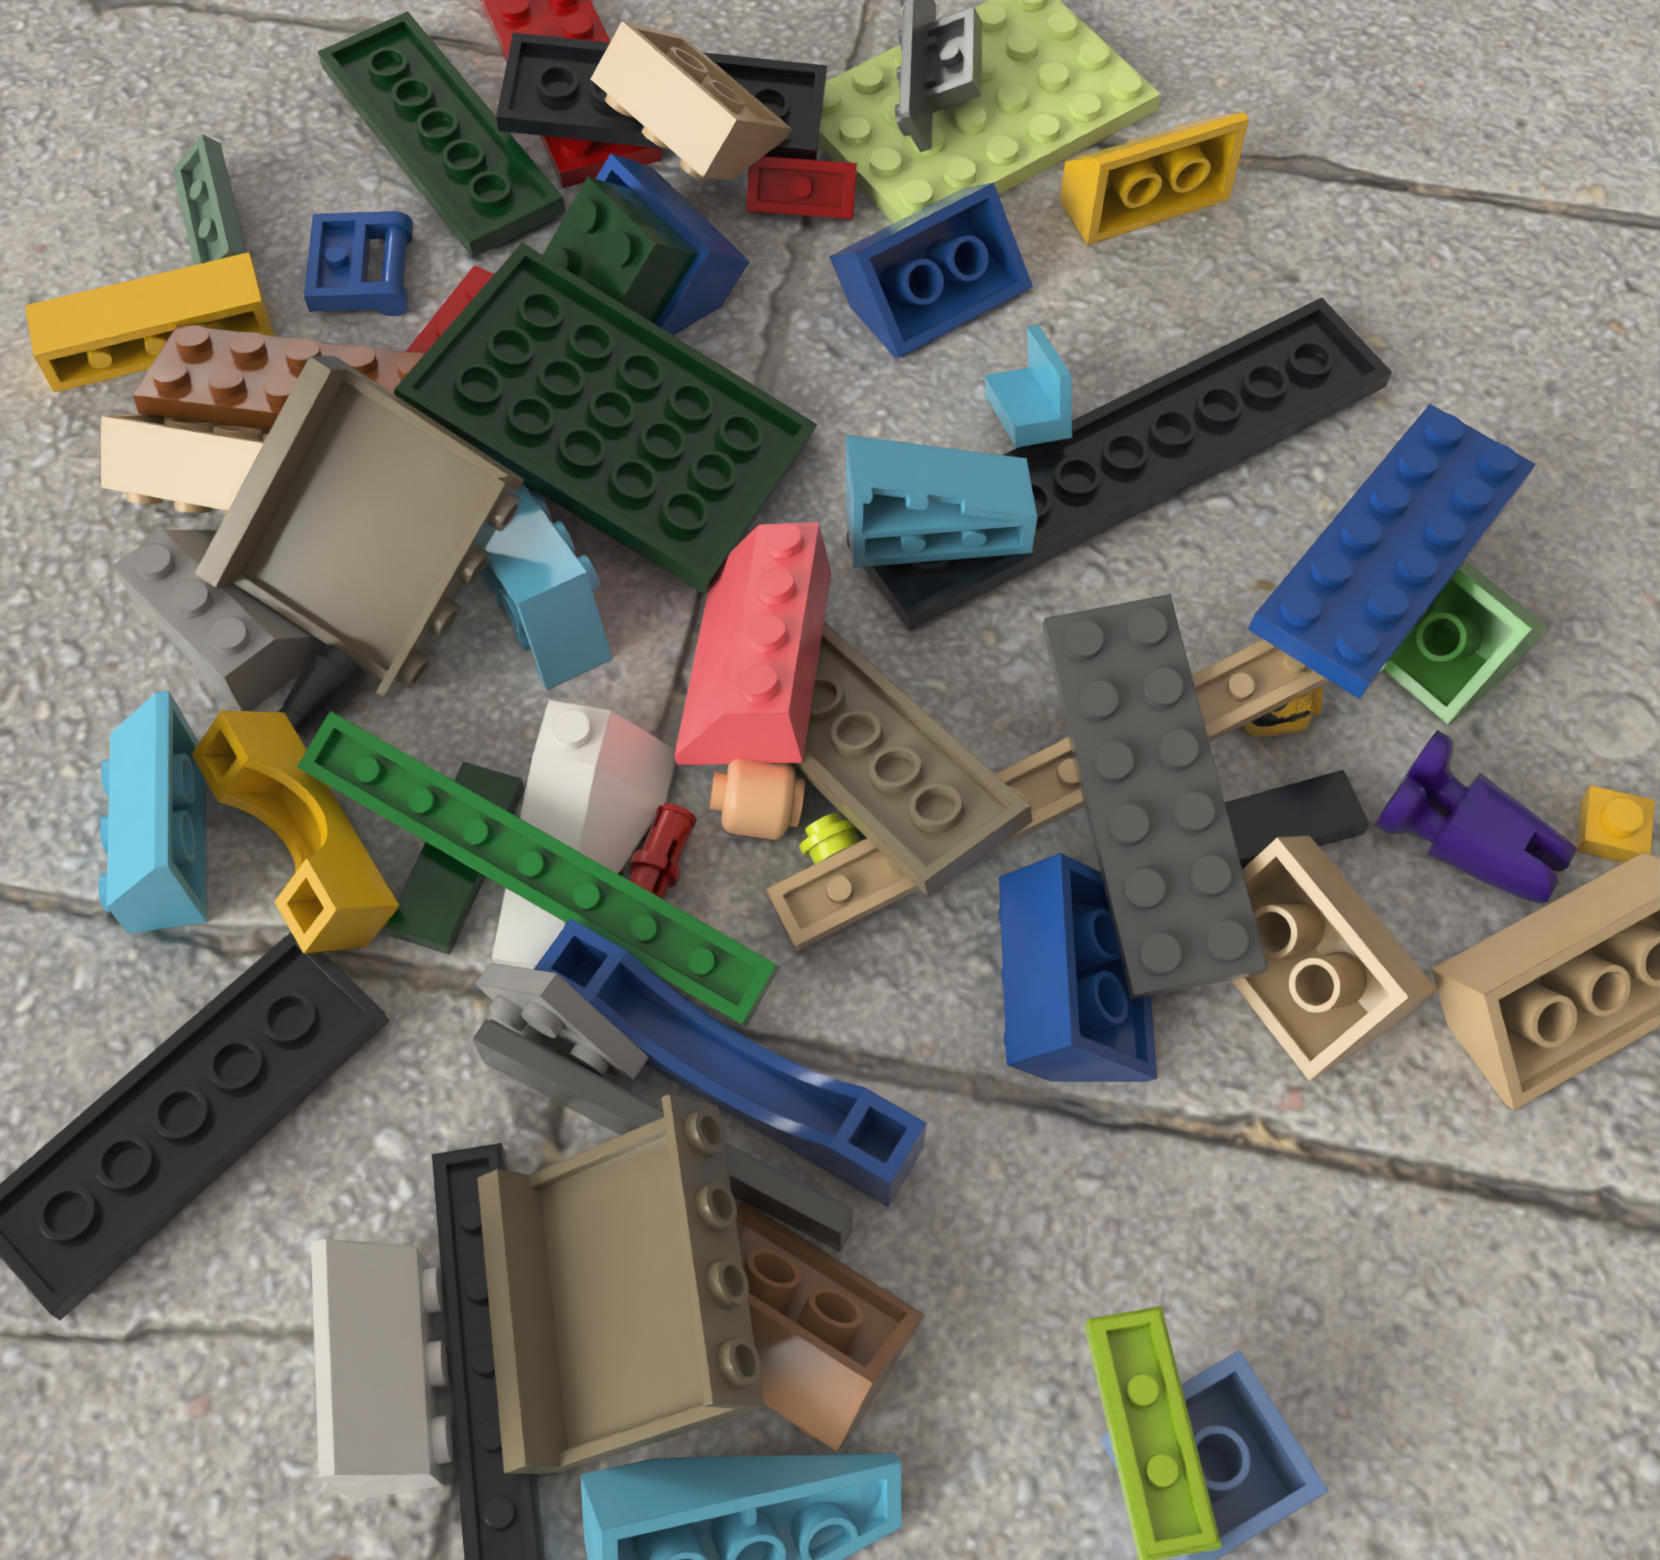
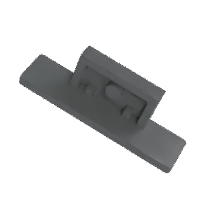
(937, 67)

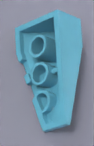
(741, 1507)

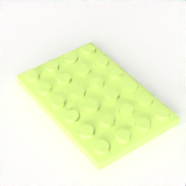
(1042, 99)

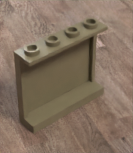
(362, 521)
(618, 1295)

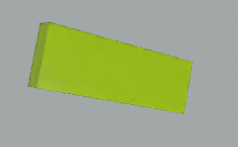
(1151, 1435)

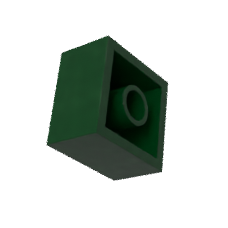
(621, 248)

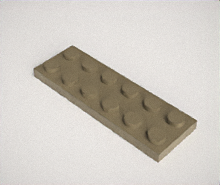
(902, 772)

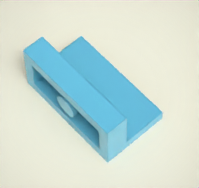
(1034, 400)

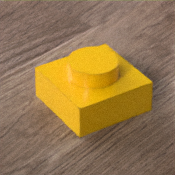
(1615, 824)

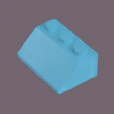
(154, 821)

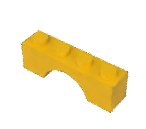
(337, 890)

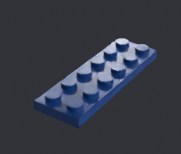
(1391, 550)

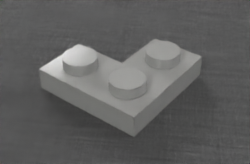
(554, 1008)

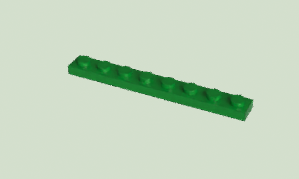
(539, 867)

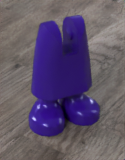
(1485, 828)

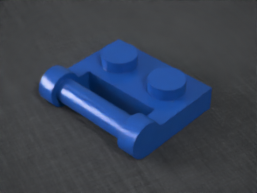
(341, 257)

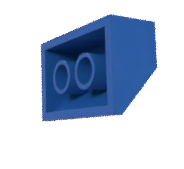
(718, 261)
(933, 269)
(1067, 981)

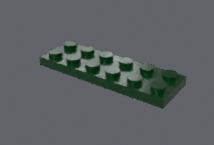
(441, 134)

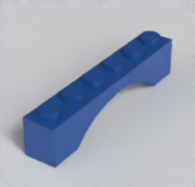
(812, 1114)

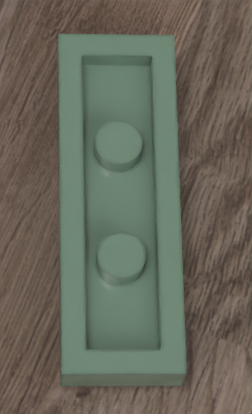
(208, 203)

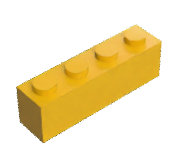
(128, 323)

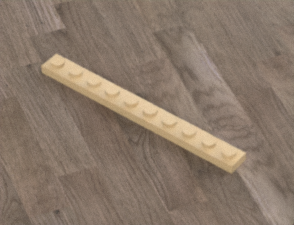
(865, 880)

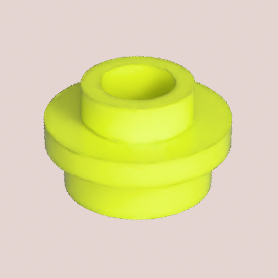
(828, 837)

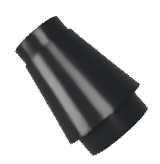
(323, 686)

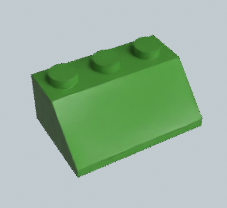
(1464, 644)

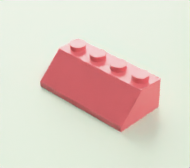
(758, 650)

